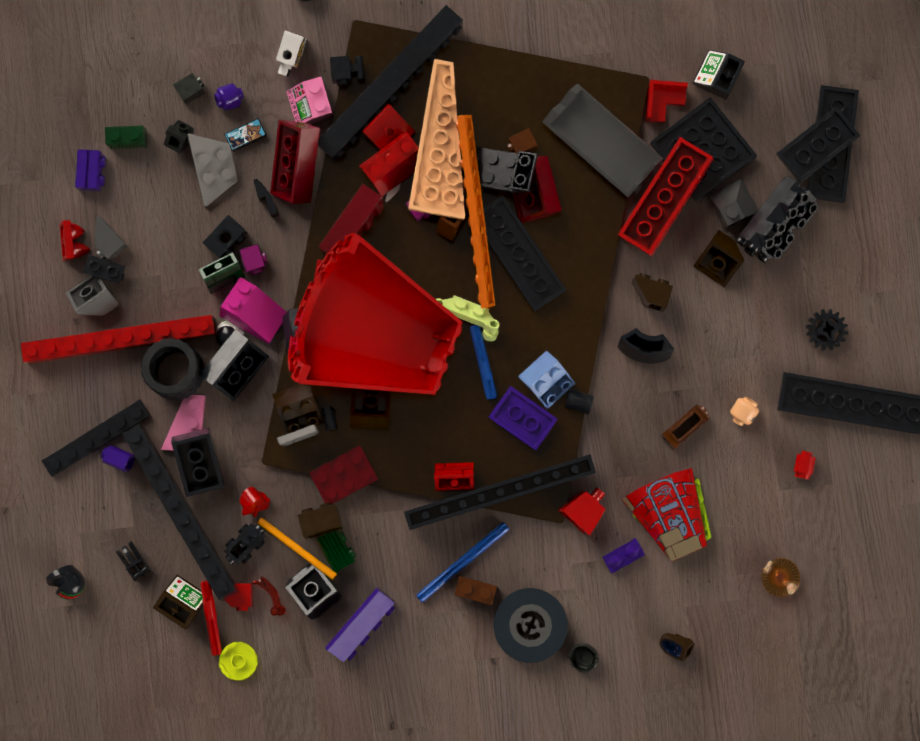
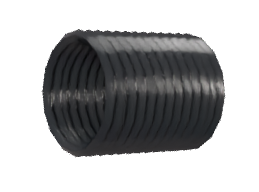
(579, 401)

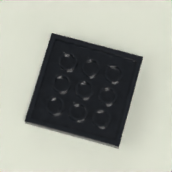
(714, 134)

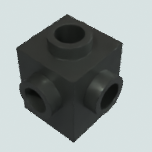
(177, 136)

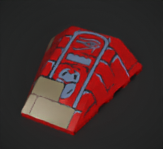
(670, 513)

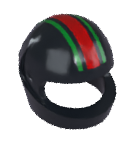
(70, 583)

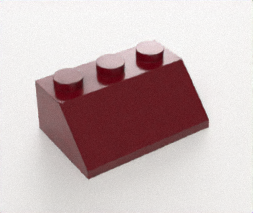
(543, 196)

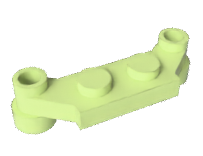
(474, 314)

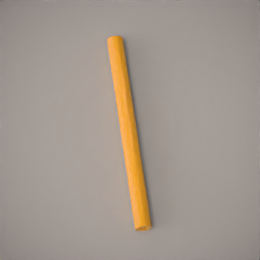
(298, 549)

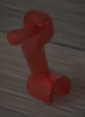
(277, 609)

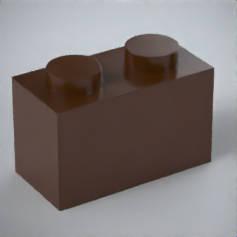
(475, 590)

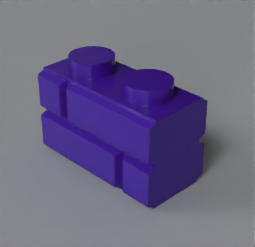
(89, 170)

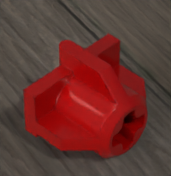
(253, 501)

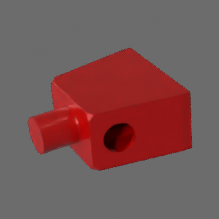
(584, 510)

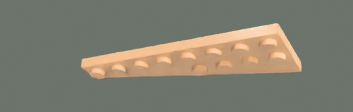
(438, 173)

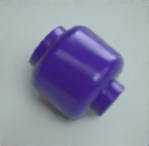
(228, 97)

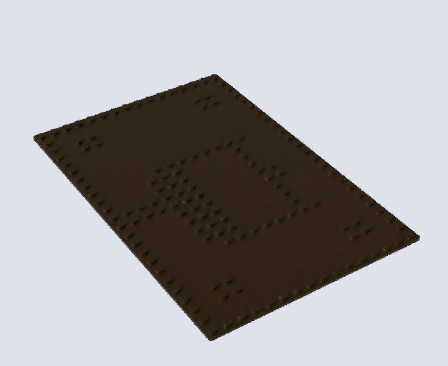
(505, 96)

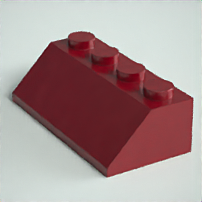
(294, 161)

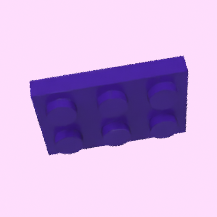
(523, 418)

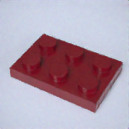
(343, 475)

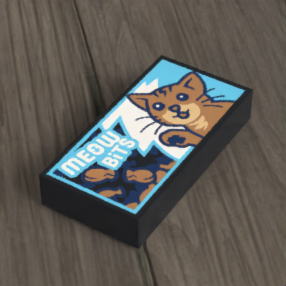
(245, 135)

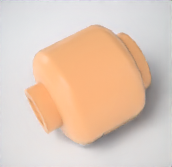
(744, 411)

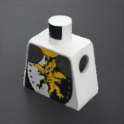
(290, 44)

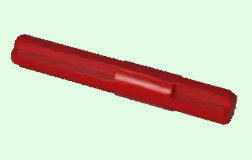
(211, 618)

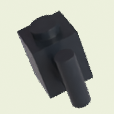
(342, 69)

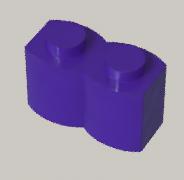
(118, 458)

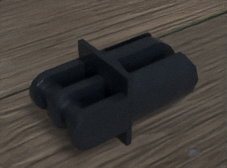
(140, 571)

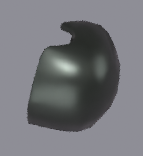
(583, 657)

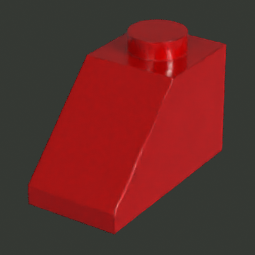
(243, 598)

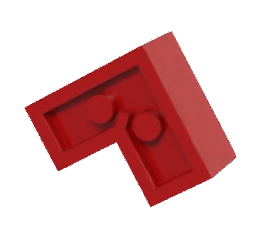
(662, 94)

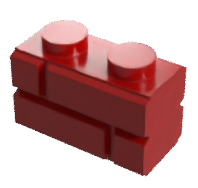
(454, 476)

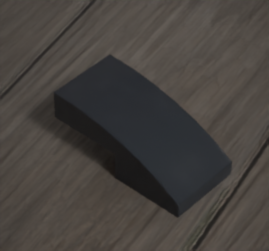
(263, 194)

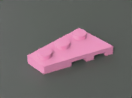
(188, 419)

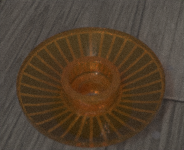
(790, 579)

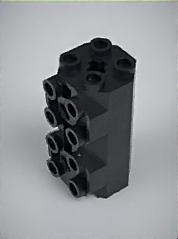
(771, 227)

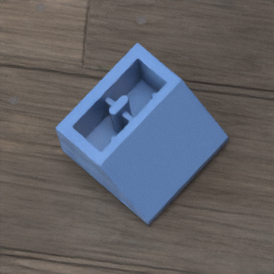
(546, 379)

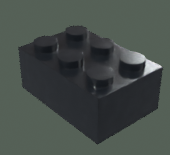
(234, 365)
(197, 462)

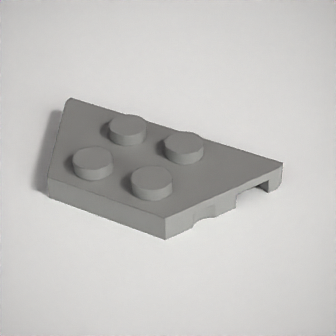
(213, 166)

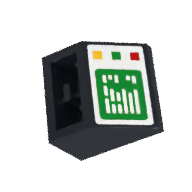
(718, 73)

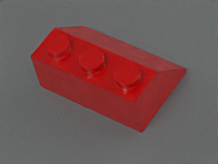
(391, 164)

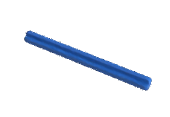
(462, 562)

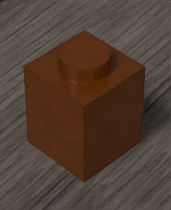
(522, 141)

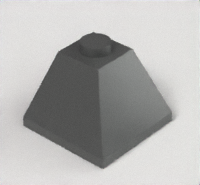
(733, 203)
(92, 297)

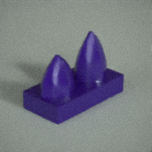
(623, 555)

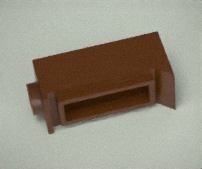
(700, 411)

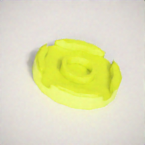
(238, 661)

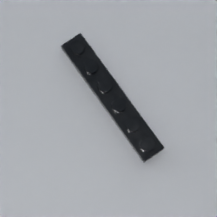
(96, 438)

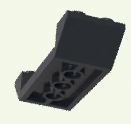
(505, 170)

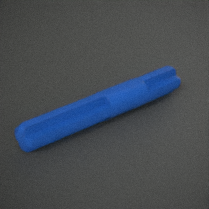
(483, 363)

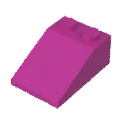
(252, 311)

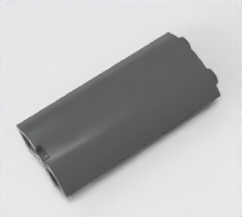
(603, 140)

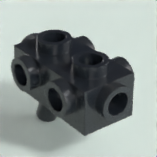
(250, 538)

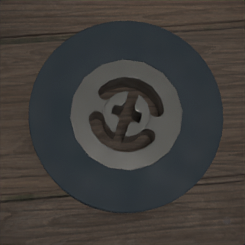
(551, 635)

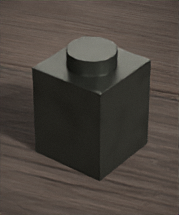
(189, 88)

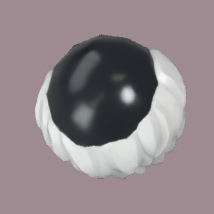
(224, 331)

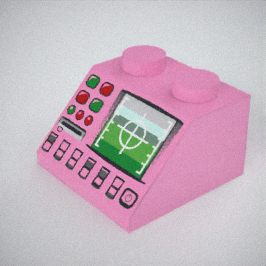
(310, 101)

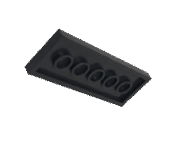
(831, 180)
(520, 255)

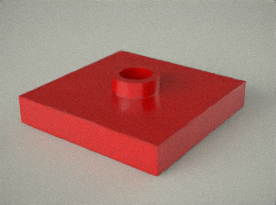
(386, 127)

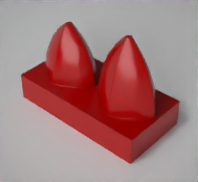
(71, 249)

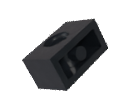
(227, 226)

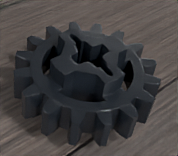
(825, 322)

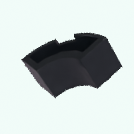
(645, 348)

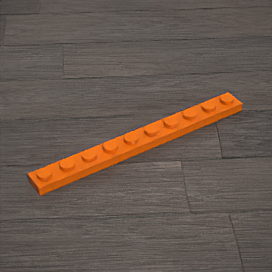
(475, 205)

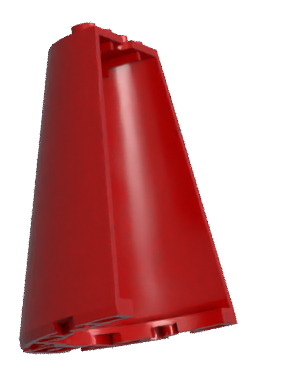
(370, 326)

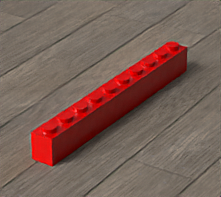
(117, 339)

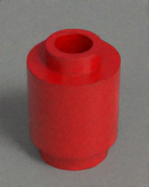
(804, 465)

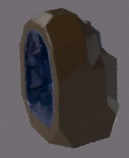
(676, 646)

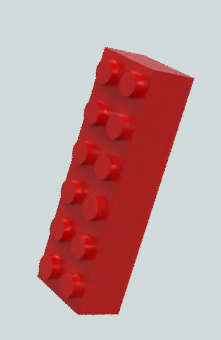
(665, 196)

